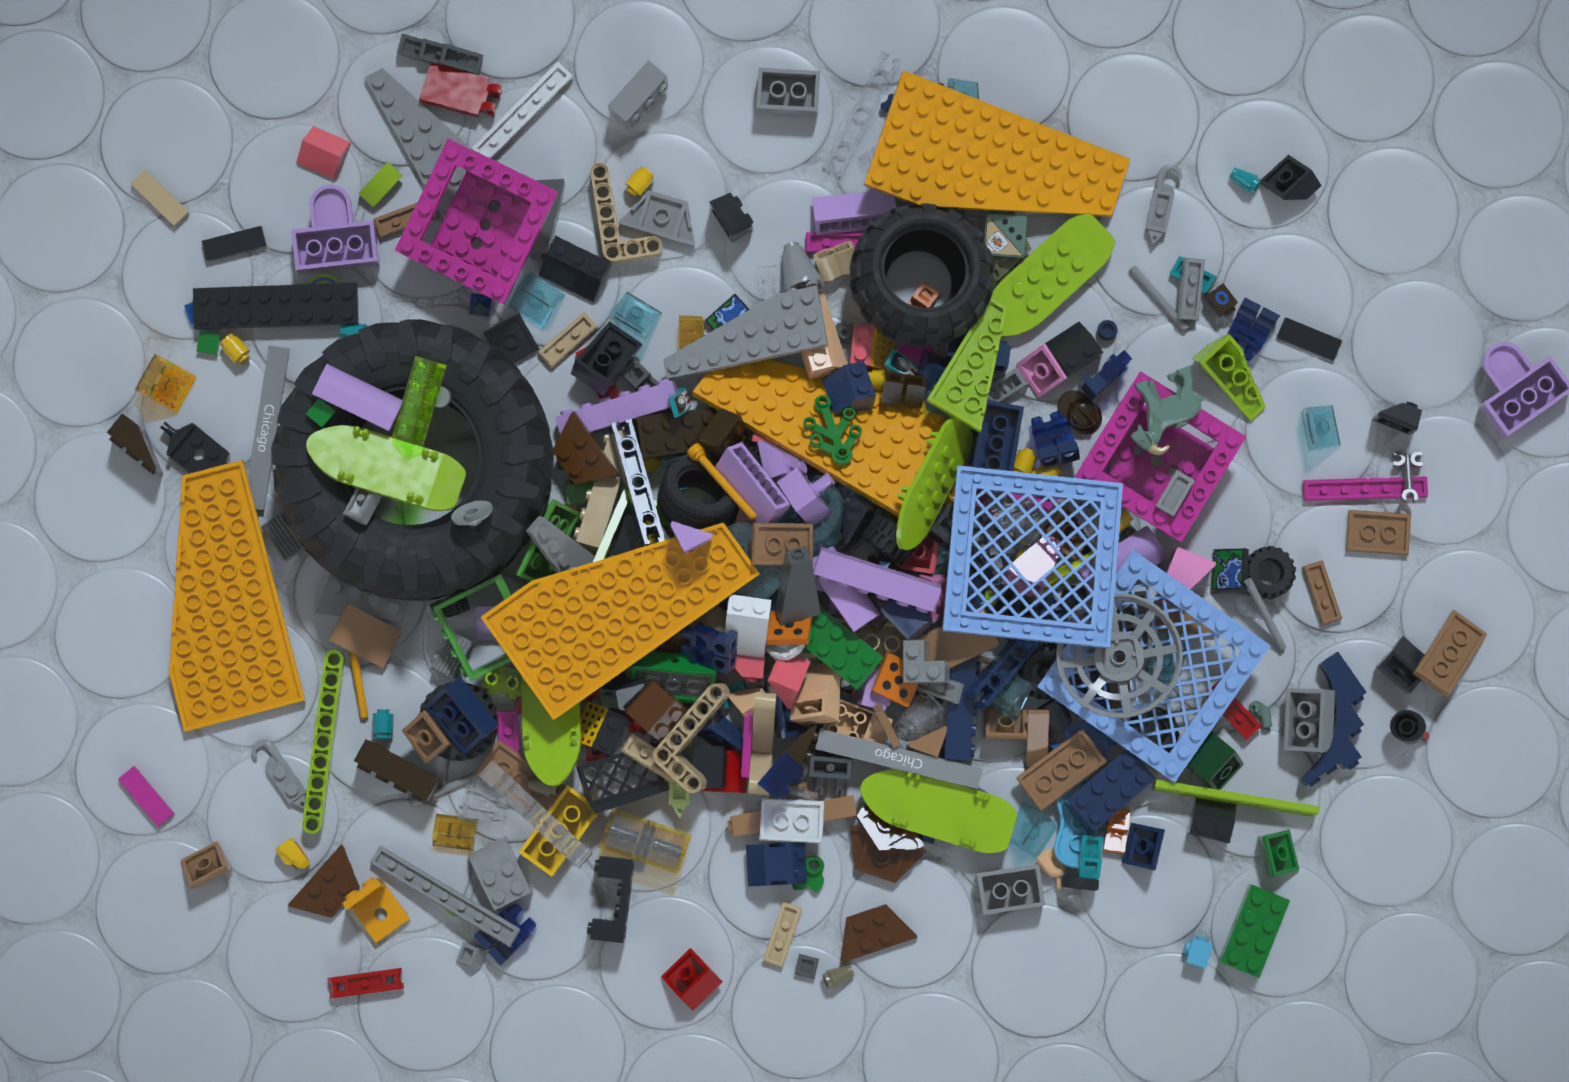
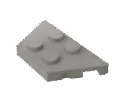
(661, 217)

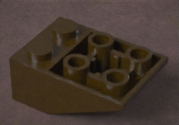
(722, 432)
(134, 438)
(799, 749)

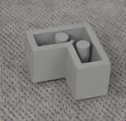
(918, 668)

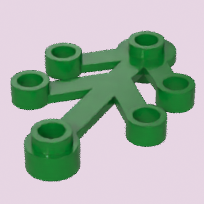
(831, 432)

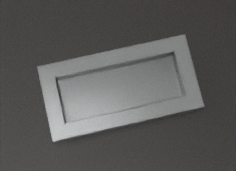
(1174, 493)

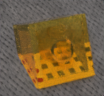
(165, 383)

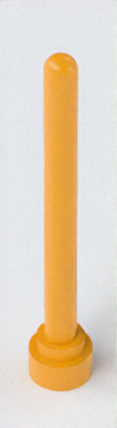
(698, 454)
(359, 685)

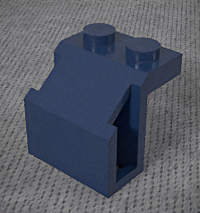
(776, 864)

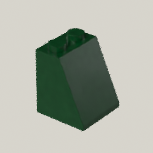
(1215, 762)

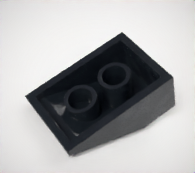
(605, 358)

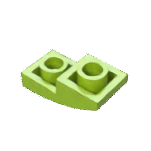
(380, 184)

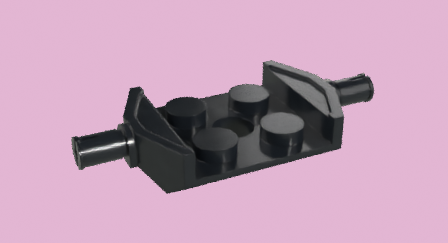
(187, 440)

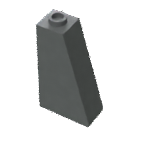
(546, 234)
(797, 589)

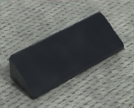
(1309, 339)

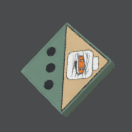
(1006, 235)

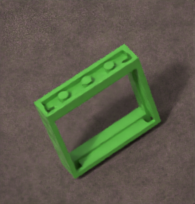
(448, 633)

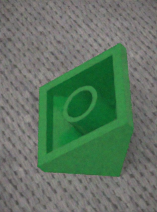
(1278, 853)

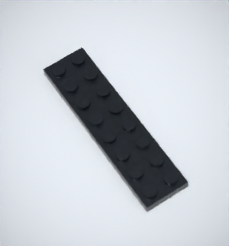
(275, 306)

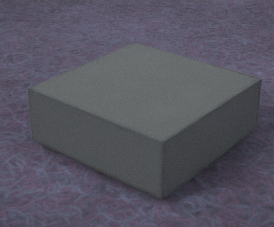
(806, 966)

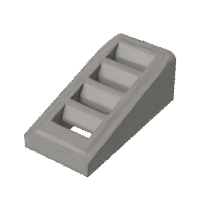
(1021, 378)

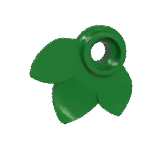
(814, 877)

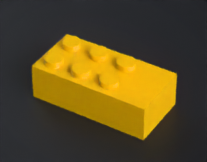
(572, 814)

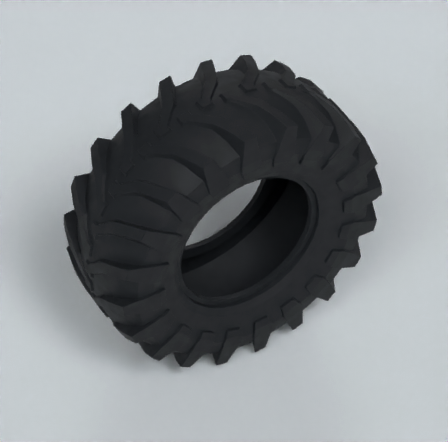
(438, 555)

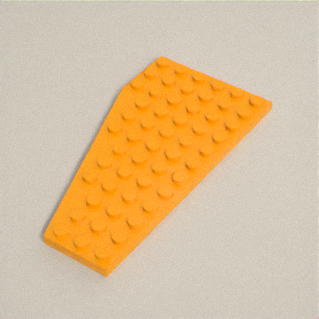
(984, 158)
(778, 398)
(227, 616)
(604, 616)

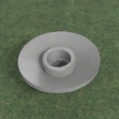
(472, 513)

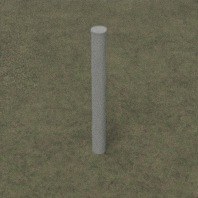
(1158, 297)
(1265, 614)
(448, 787)

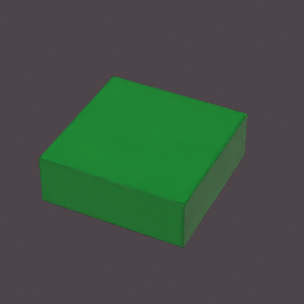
(208, 342)
(320, 412)

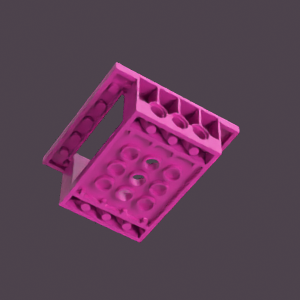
(504, 246)
(1143, 484)

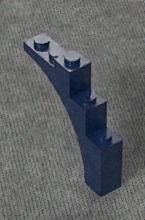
(1346, 721)

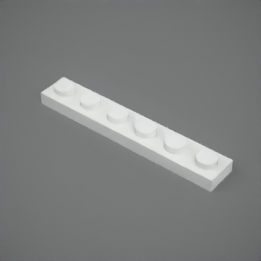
(523, 111)

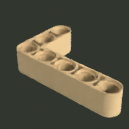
(611, 223)
(687, 734)
(761, 740)

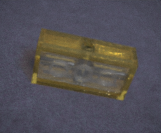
(645, 841)

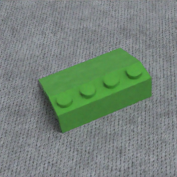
(534, 563)

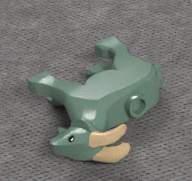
(1167, 411)

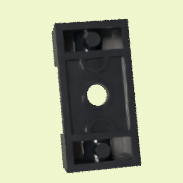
(607, 929)

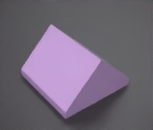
(689, 537)

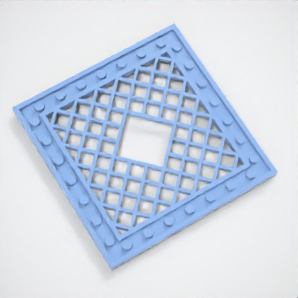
(959, 620)
(1183, 750)

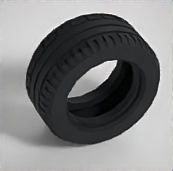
(684, 511)

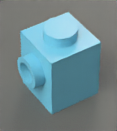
(1197, 951)

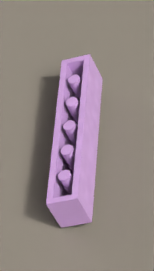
(627, 406)
(877, 579)

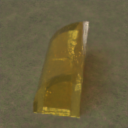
(690, 329)
(454, 832)

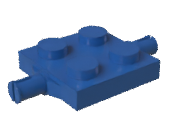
(1100, 739)

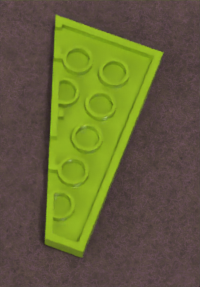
(968, 377)

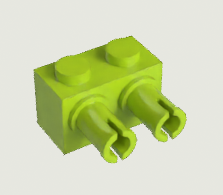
(503, 680)

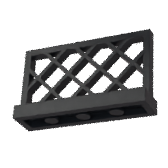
(942, 537)
(622, 797)

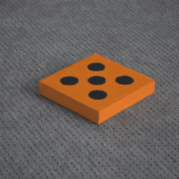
(789, 634)
(890, 682)

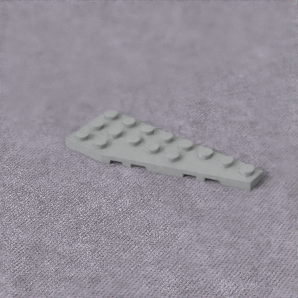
(417, 130)
(772, 329)

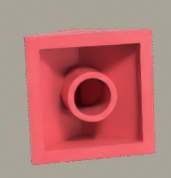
(322, 152)
(787, 678)

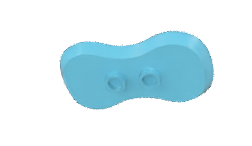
(1069, 835)

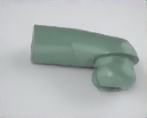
(1262, 711)

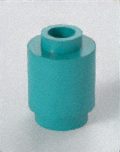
(383, 724)

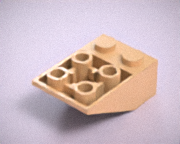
(817, 697)
(858, 723)

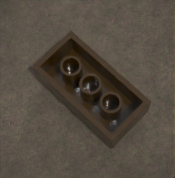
(669, 436)
(397, 770)

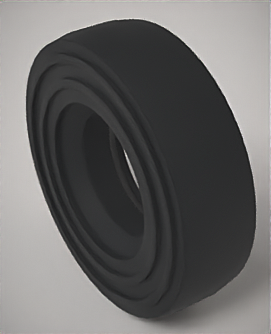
(1080, 883)

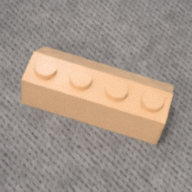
(826, 359)

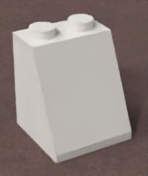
(751, 620)

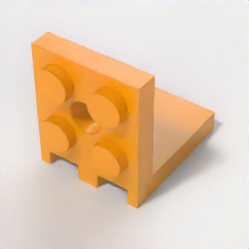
(365, 903)

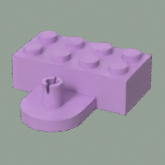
(334, 238)
(1521, 388)

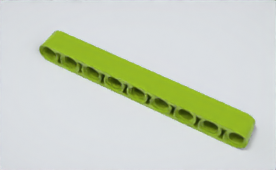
(327, 752)

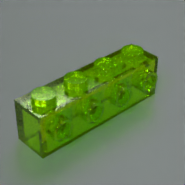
(419, 397)

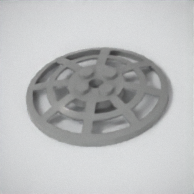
(1132, 664)

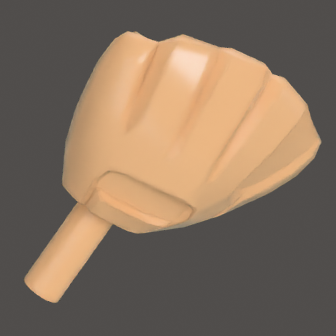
(1051, 865)

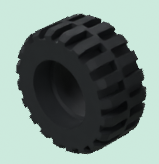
(453, 752)

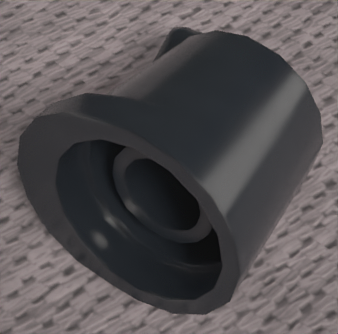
(1058, 717)
(1409, 727)

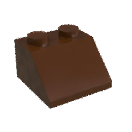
(656, 710)

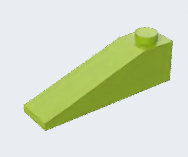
(1227, 368)

